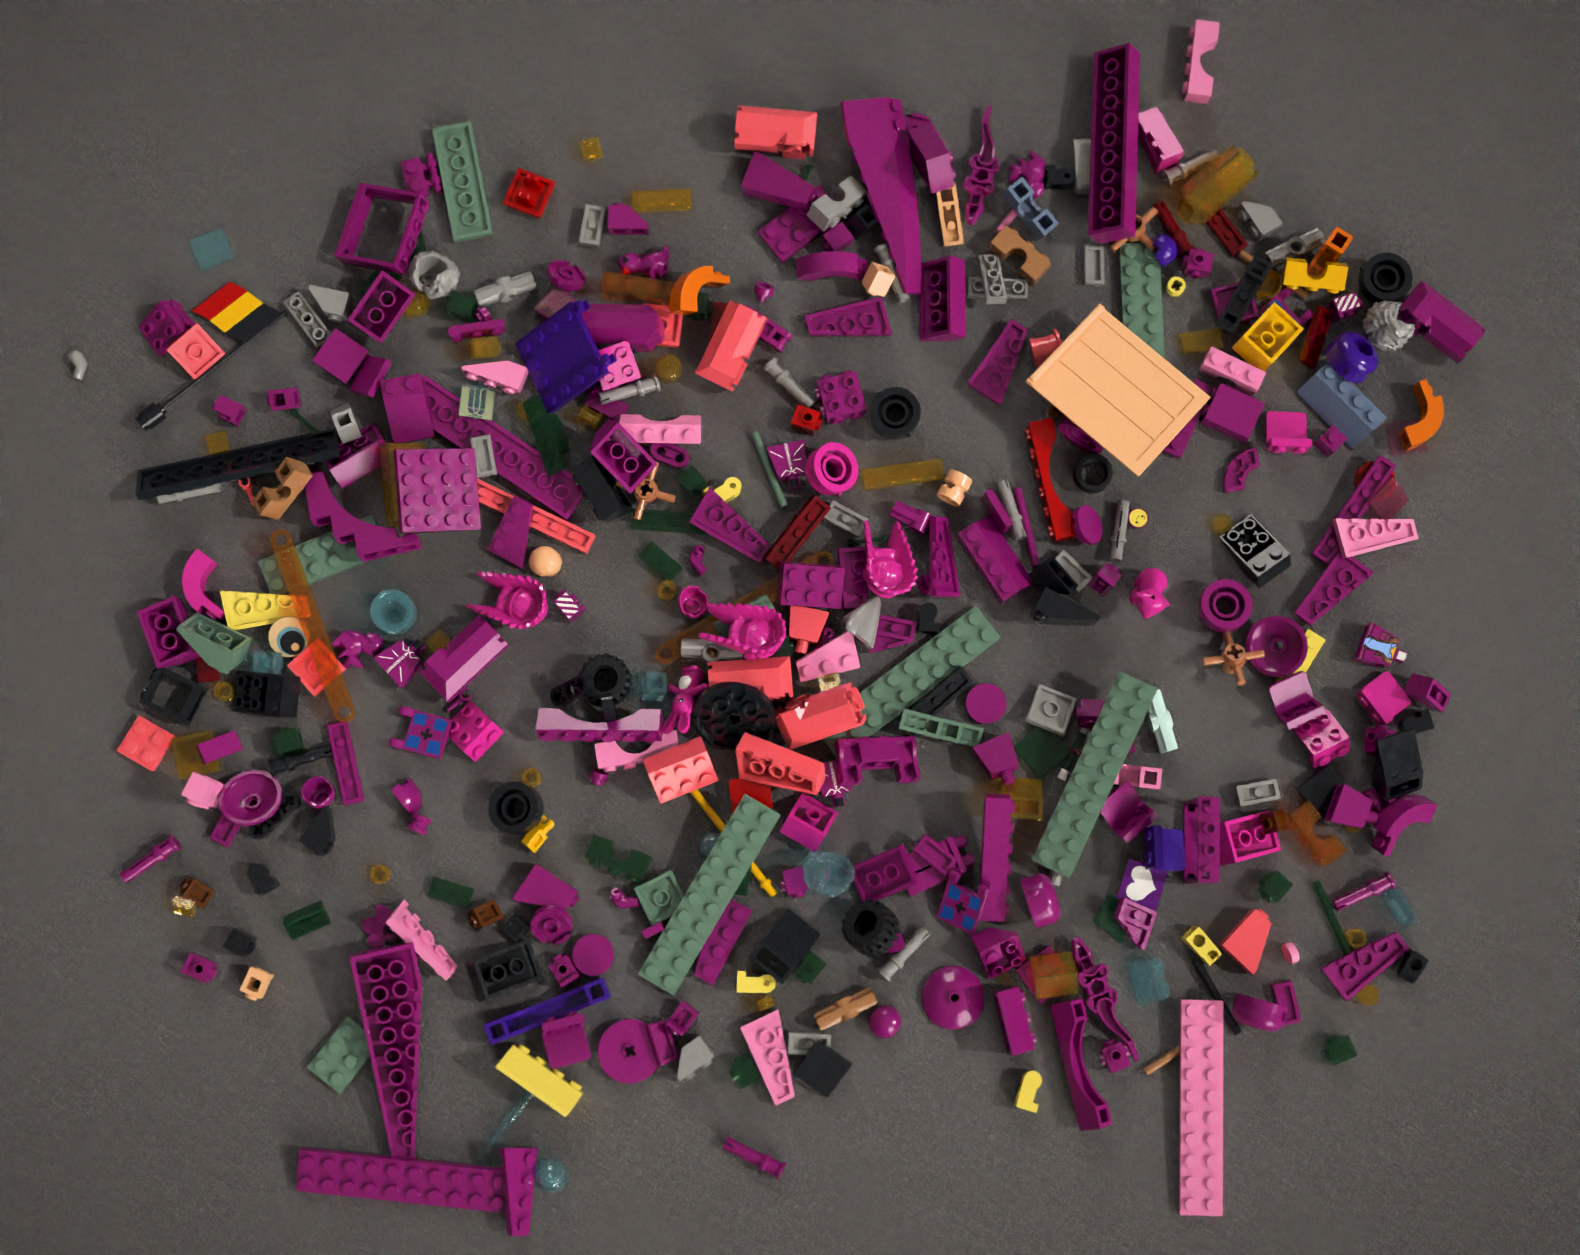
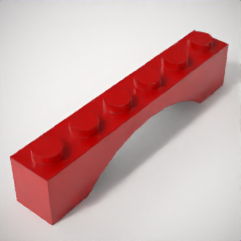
(1042, 437)

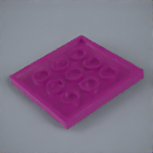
(437, 490)

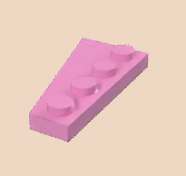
(1367, 535)
(411, 931)
(769, 1051)

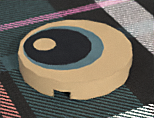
(287, 637)

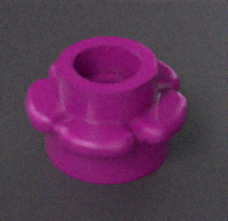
(482, 314)
(598, 777)

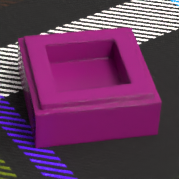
(653, 930)

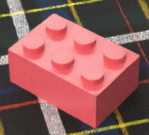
(680, 770)

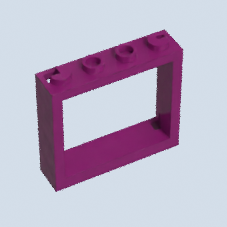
(356, 220)
(1202, 840)

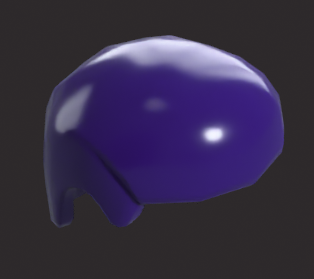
(1166, 249)

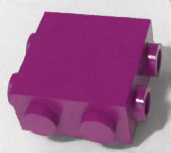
(840, 397)

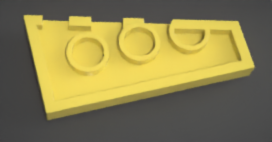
(255, 609)

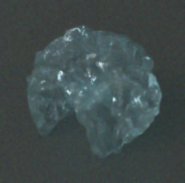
(828, 872)

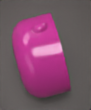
(843, 466)

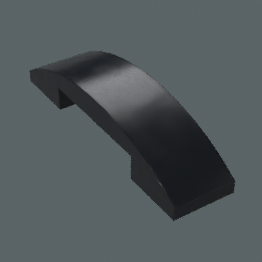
(1244, 294)

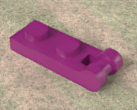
(477, 330)
(769, 332)

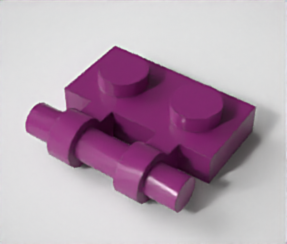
(414, 175)

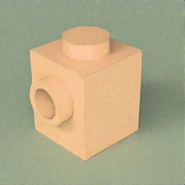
(877, 279)

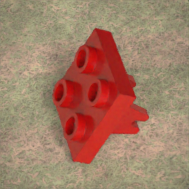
(529, 193)

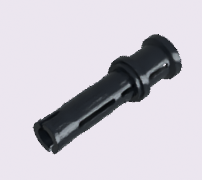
(290, 761)

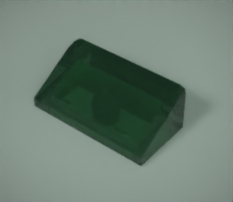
(306, 920)

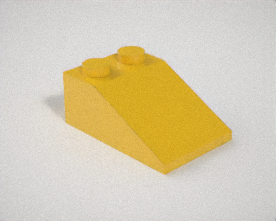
(1267, 337)

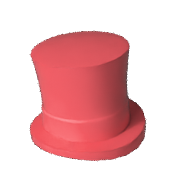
(1043, 347)

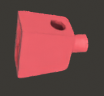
(806, 626)

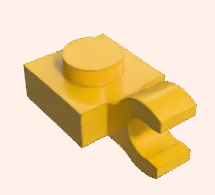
(537, 835)

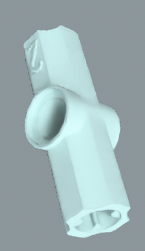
(1161, 724)

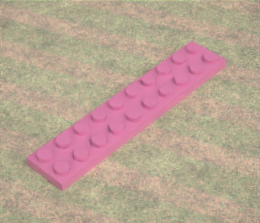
(1201, 1108)

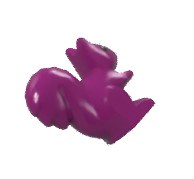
(1032, 171)
(353, 643)

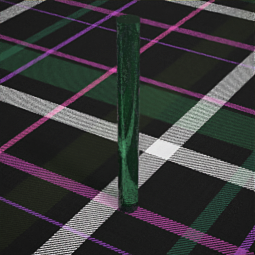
(1331, 917)

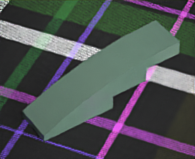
(941, 728)

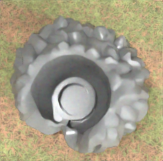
(433, 274)
(1384, 328)

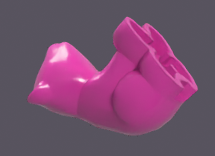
(1148, 592)

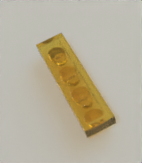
(903, 474)

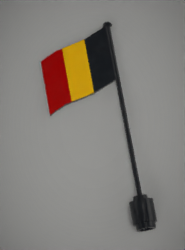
(234, 313)

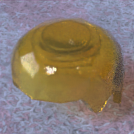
(1271, 286)

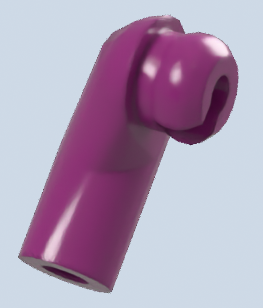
(826, 635)

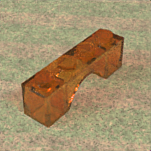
(623, 286)

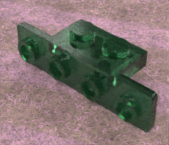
(547, 434)

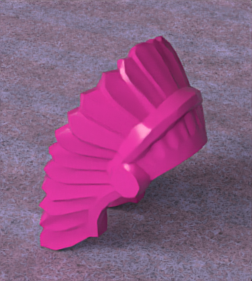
(889, 569)
(519, 603)
(753, 629)

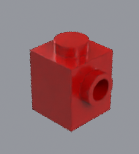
(806, 420)

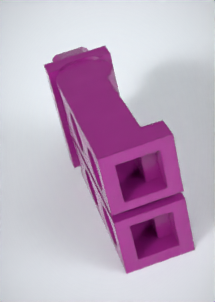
(931, 876)

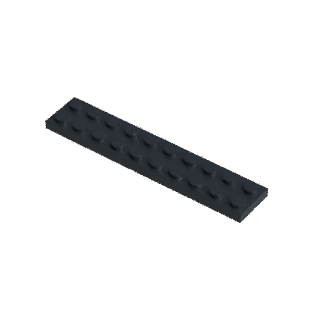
(236, 464)

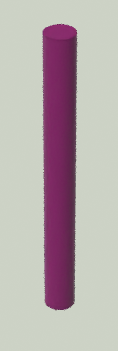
(1026, 525)

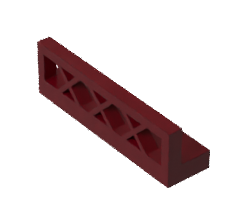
(796, 531)

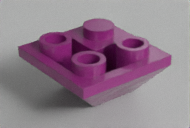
(998, 950)

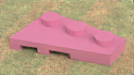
(833, 657)

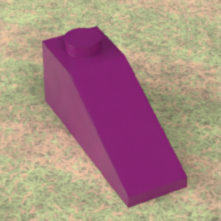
(1105, 579)

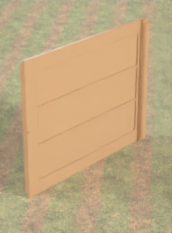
(1118, 390)

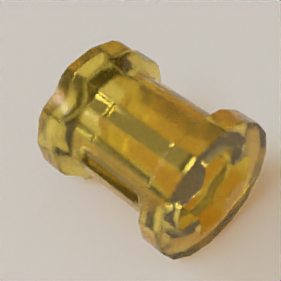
(590, 417)

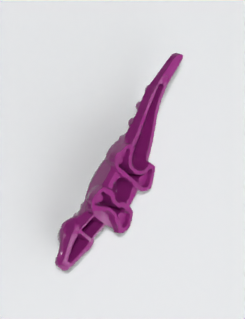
(983, 168)
(1099, 995)

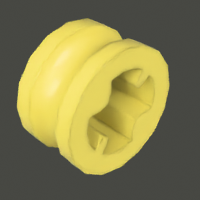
(1172, 292)

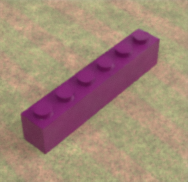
(994, 854)

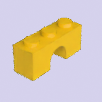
(1332, 278)

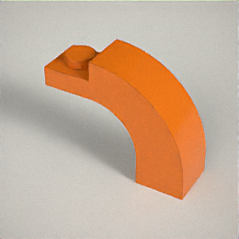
(1329, 251)
(685, 290)
(1430, 418)

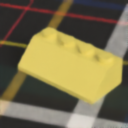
(540, 1079)

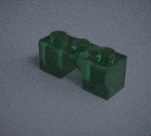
(601, 853)

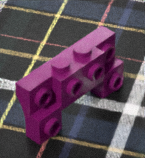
(876, 753)

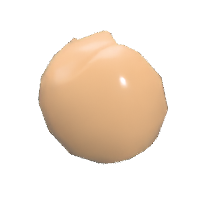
(545, 561)

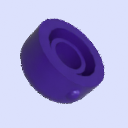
(1352, 356)

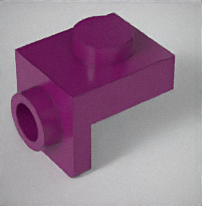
(682, 1018)

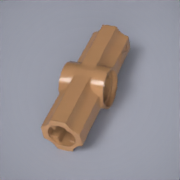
(845, 1008)

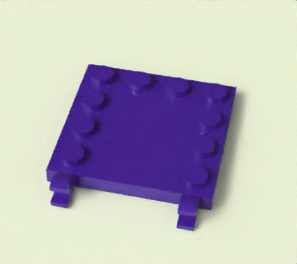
(563, 356)

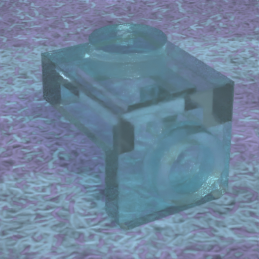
(267, 662)

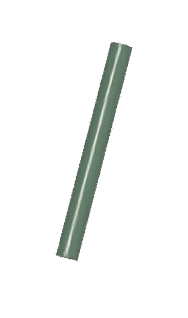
(769, 470)

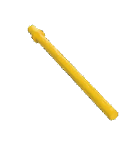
(765, 883)

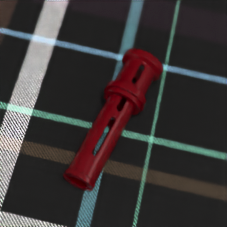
(1173, 229)

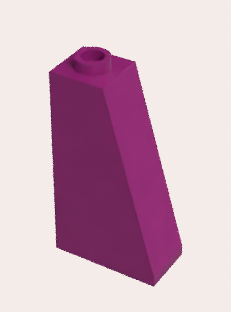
(776, 184)

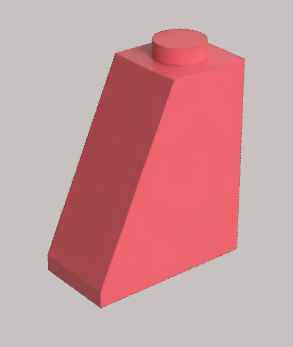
(1247, 940)

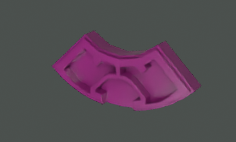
(1238, 469)

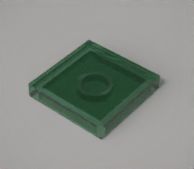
(1041, 750)

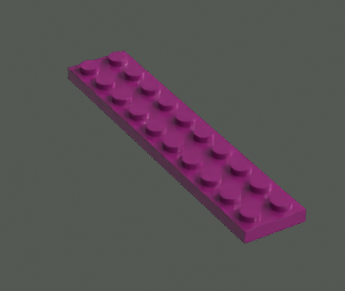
(513, 457)
(400, 1179)

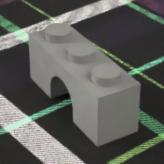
(827, 212)

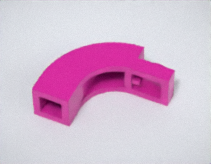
(194, 581)

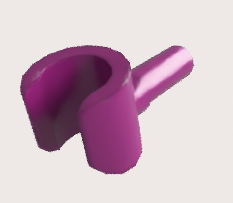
(460, 699)

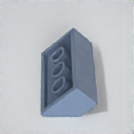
(1341, 405)

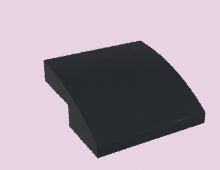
(1320, 789)

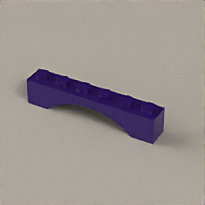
(554, 1007)

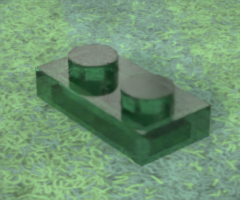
(660, 562)
(450, 892)

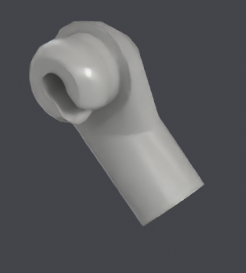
(80, 364)

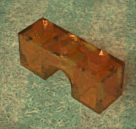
(1302, 821)

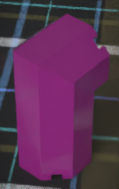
(622, 322)
(1440, 322)
(464, 659)

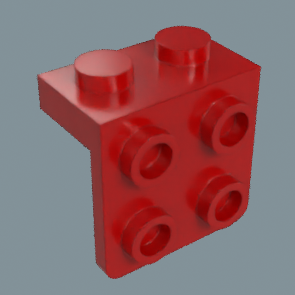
(758, 791)

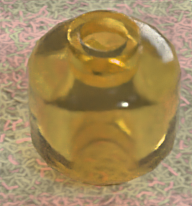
(418, 306)
(668, 374)

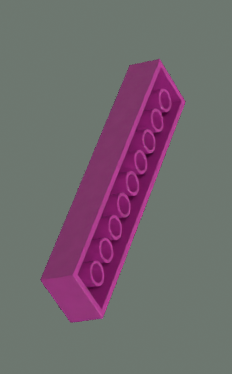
(1114, 144)

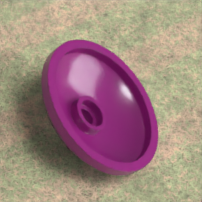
(1277, 661)
(246, 790)
(938, 992)

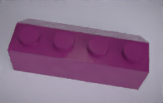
(943, 300)
(994, 559)

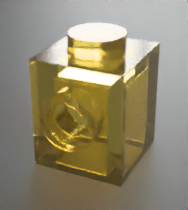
(485, 347)

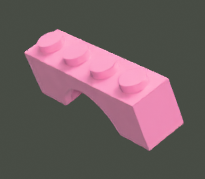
(1198, 83)
(679, 430)
(611, 755)

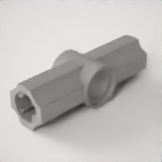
(1303, 243)
(505, 289)
(700, 649)

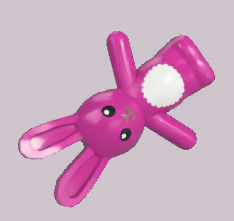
(683, 702)

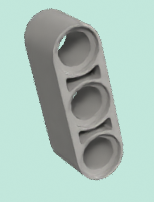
(1081, 165)

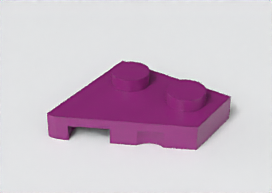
(1135, 921)

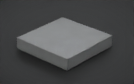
(1050, 710)

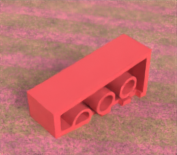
(778, 766)

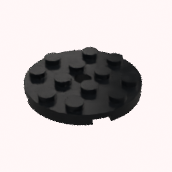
(733, 698)

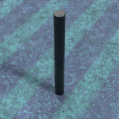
(1216, 995)

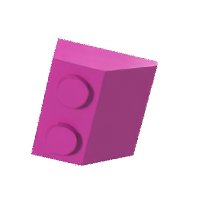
(808, 822)

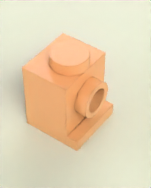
(252, 976)

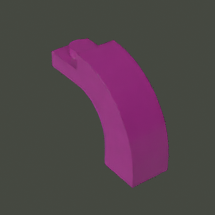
(833, 263)
(1397, 817)

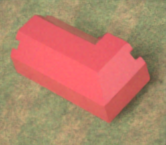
(776, 131)
(730, 345)
(767, 674)
(820, 715)

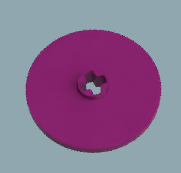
(612, 1052)

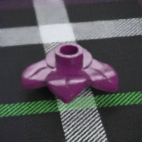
(378, 928)

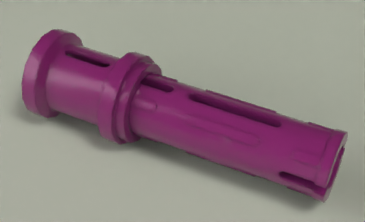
(158, 853)
(1372, 888)
(764, 1162)

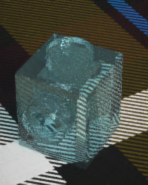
(654, 686)

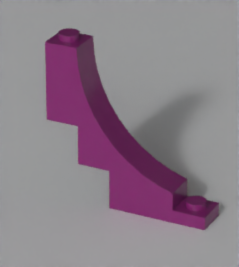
(370, 540)

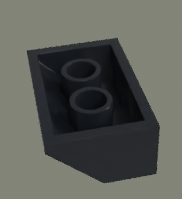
(601, 490)

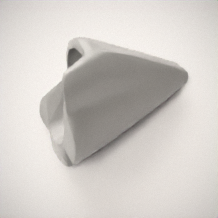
(864, 622)

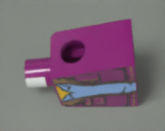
(1378, 647)

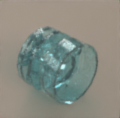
(389, 601)

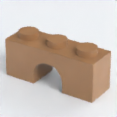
(1009, 242)
(275, 501)

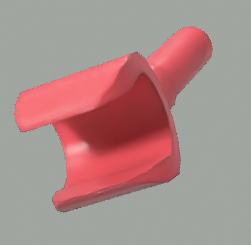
(248, 488)

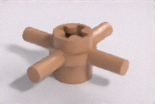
(1139, 232)
(650, 496)
(1233, 658)

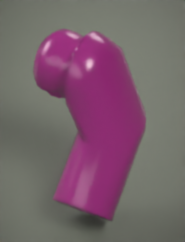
(696, 559)
(622, 900)

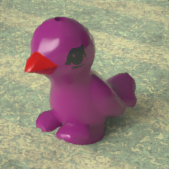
(650, 264)

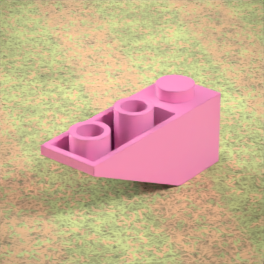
(501, 374)

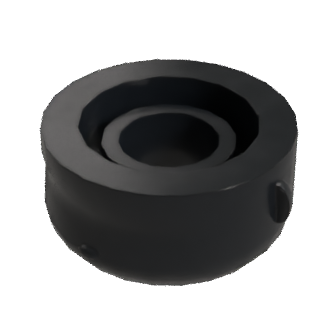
(1394, 268)
(898, 398)
(501, 804)

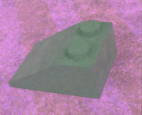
(215, 642)

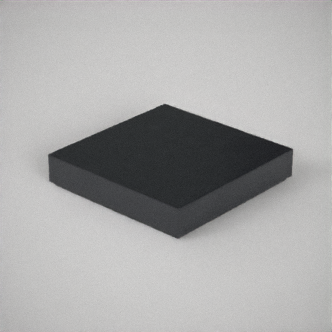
(822, 1068)

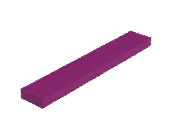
(1354, 506)

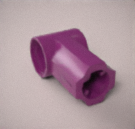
(915, 519)

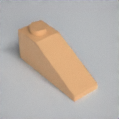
(950, 216)

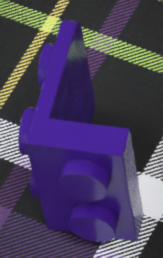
(1164, 849)

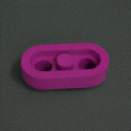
(670, 454)

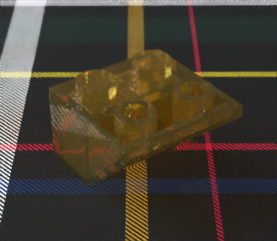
(1027, 797)

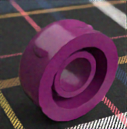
(1077, 436)
(1236, 595)
(1041, 899)
(1258, 1013)

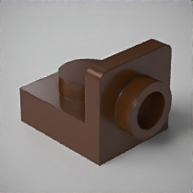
(1273, 821)
(196, 891)
(485, 915)

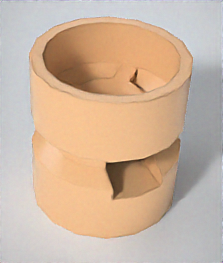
(953, 489)

